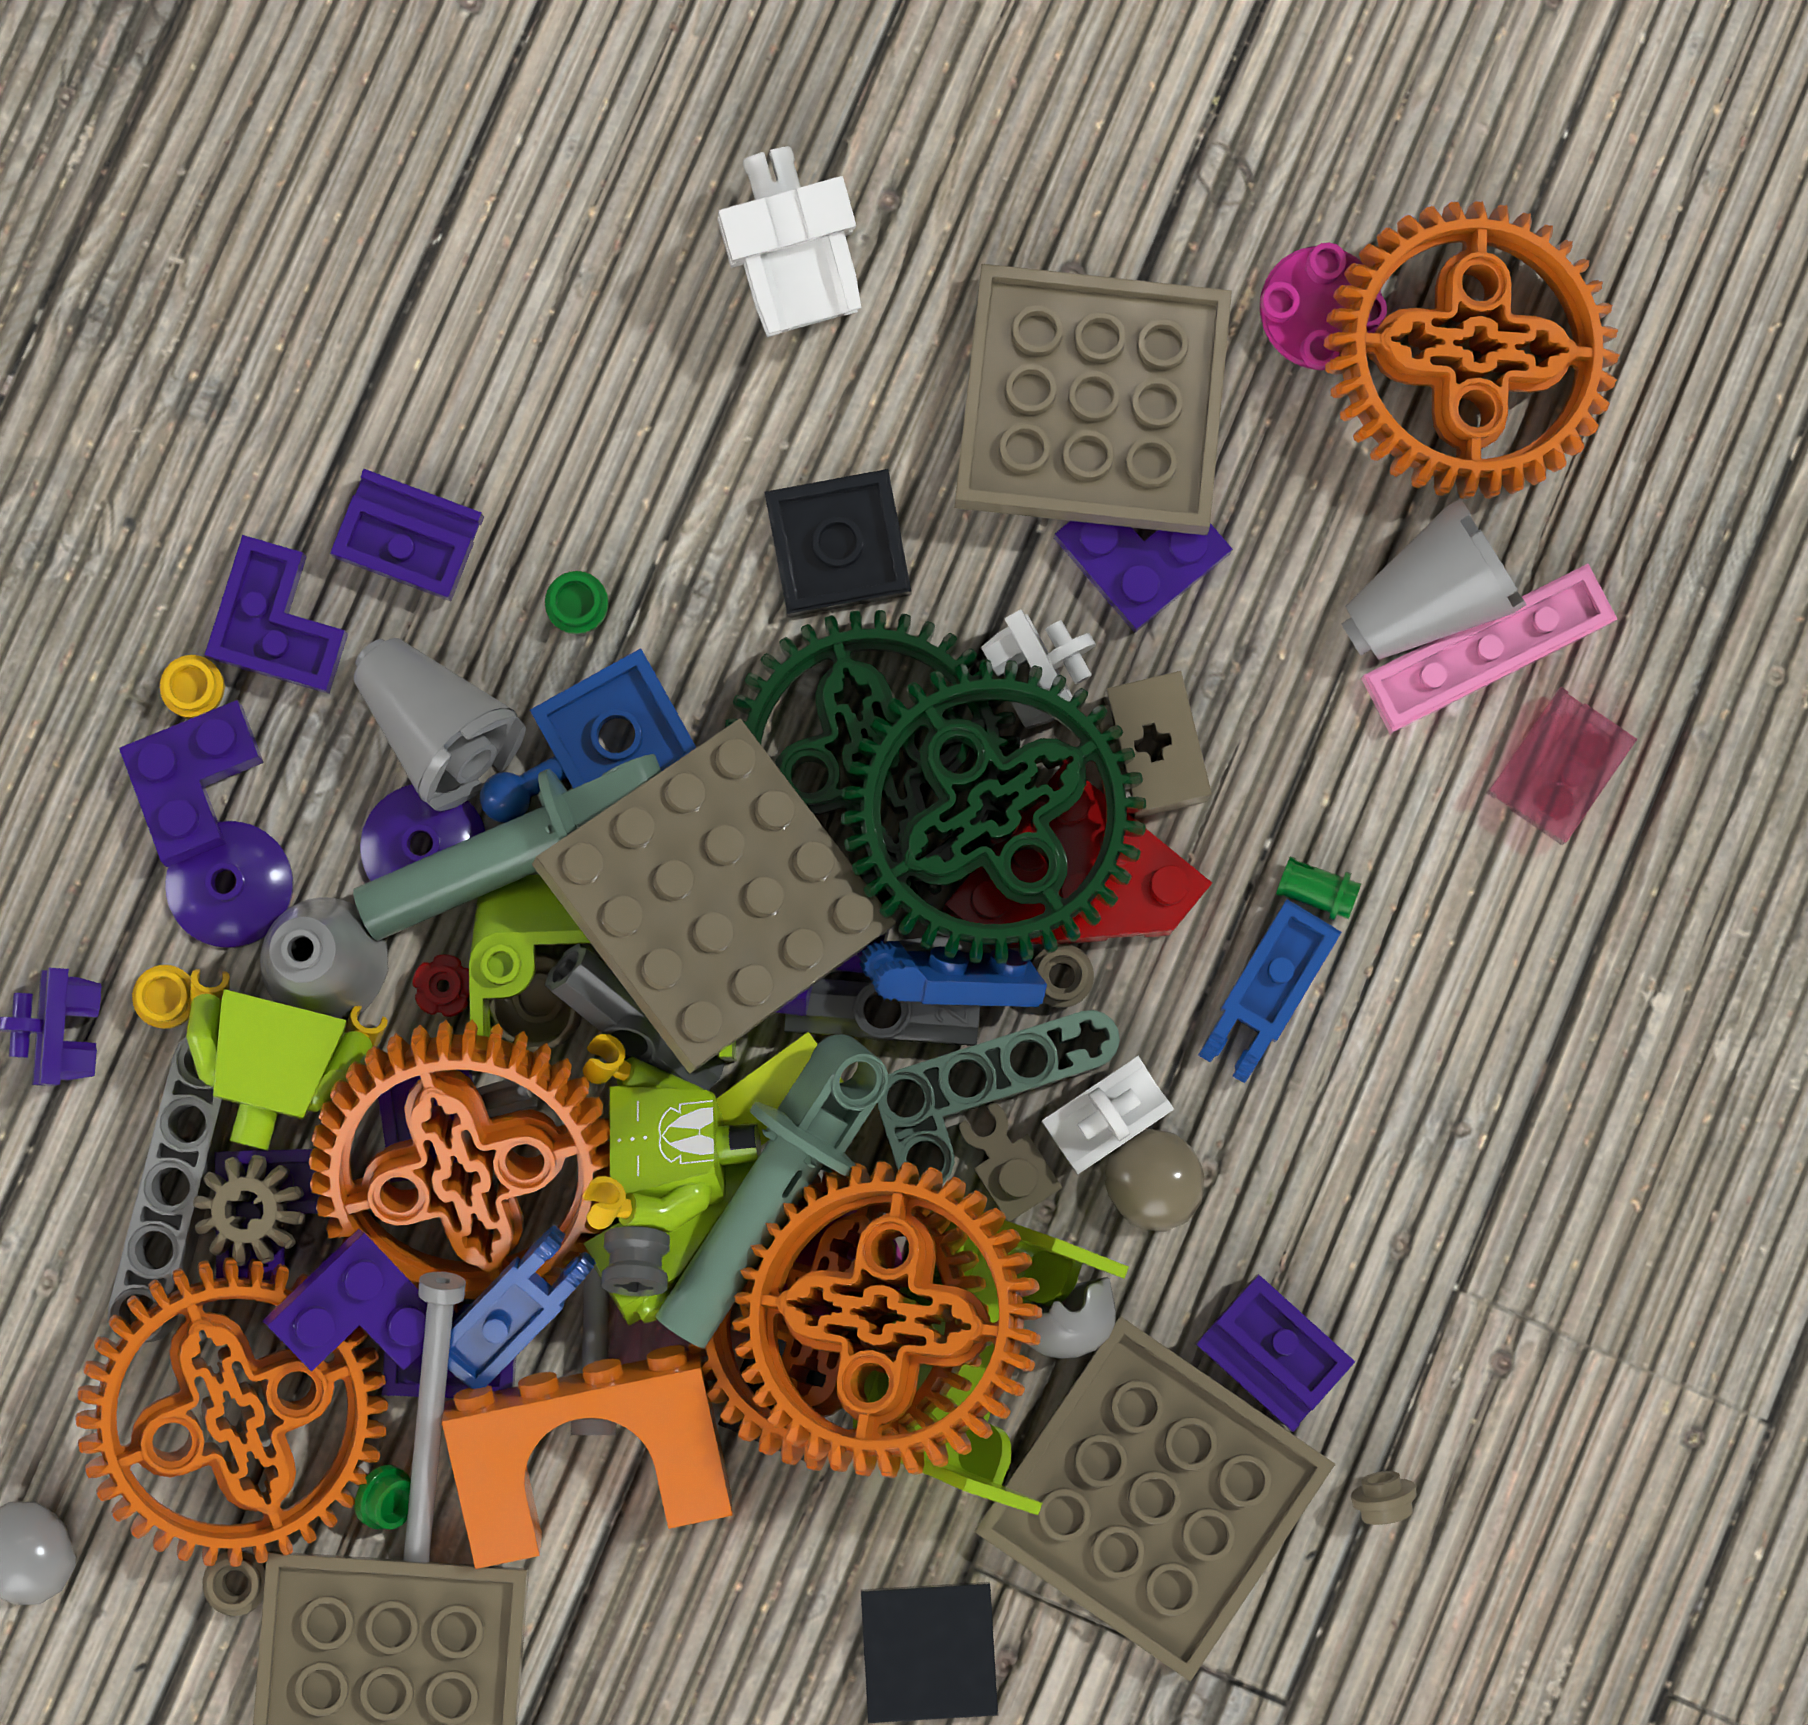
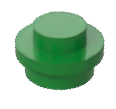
(576, 602)
(384, 1498)

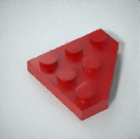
(1150, 905)

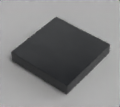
(838, 543)
(929, 1652)

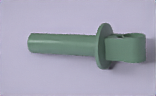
(494, 855)
(805, 1136)

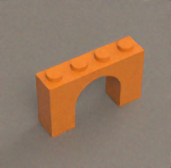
(654, 1398)

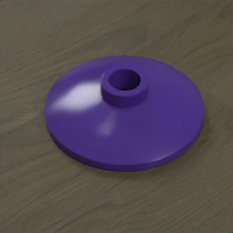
(402, 816)
(250, 909)

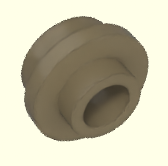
(1081, 969)
(1384, 1498)
(219, 1595)

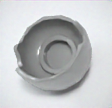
(1079, 1324)
(33, 1553)

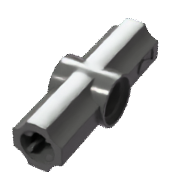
(603, 1001)
(840, 1005)

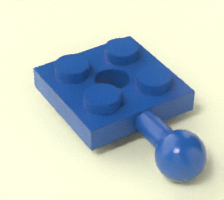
(573, 726)

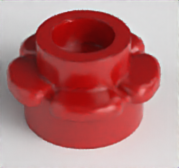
(427, 978)

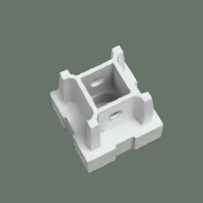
(792, 245)

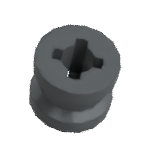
(635, 1261)

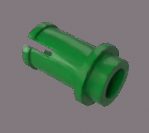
(1319, 888)

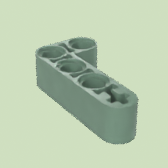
(1000, 1080)

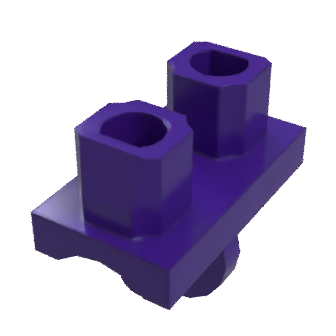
(57, 998)

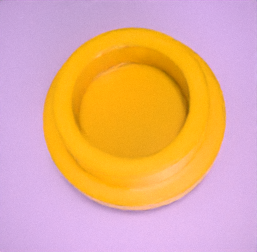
(191, 686)
(163, 996)

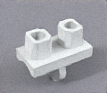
(1023, 644)
(1107, 1115)

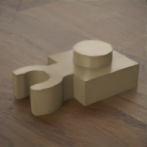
(1015, 1171)

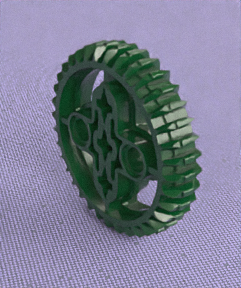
(868, 679)
(1052, 753)

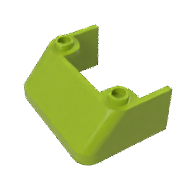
(504, 943)
(1056, 1269)

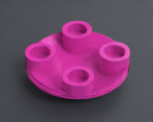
(1299, 299)

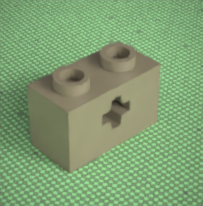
(1163, 709)

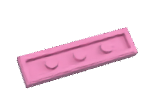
(1486, 653)

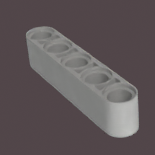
(151, 1210)

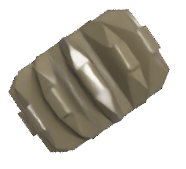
(239, 1190)

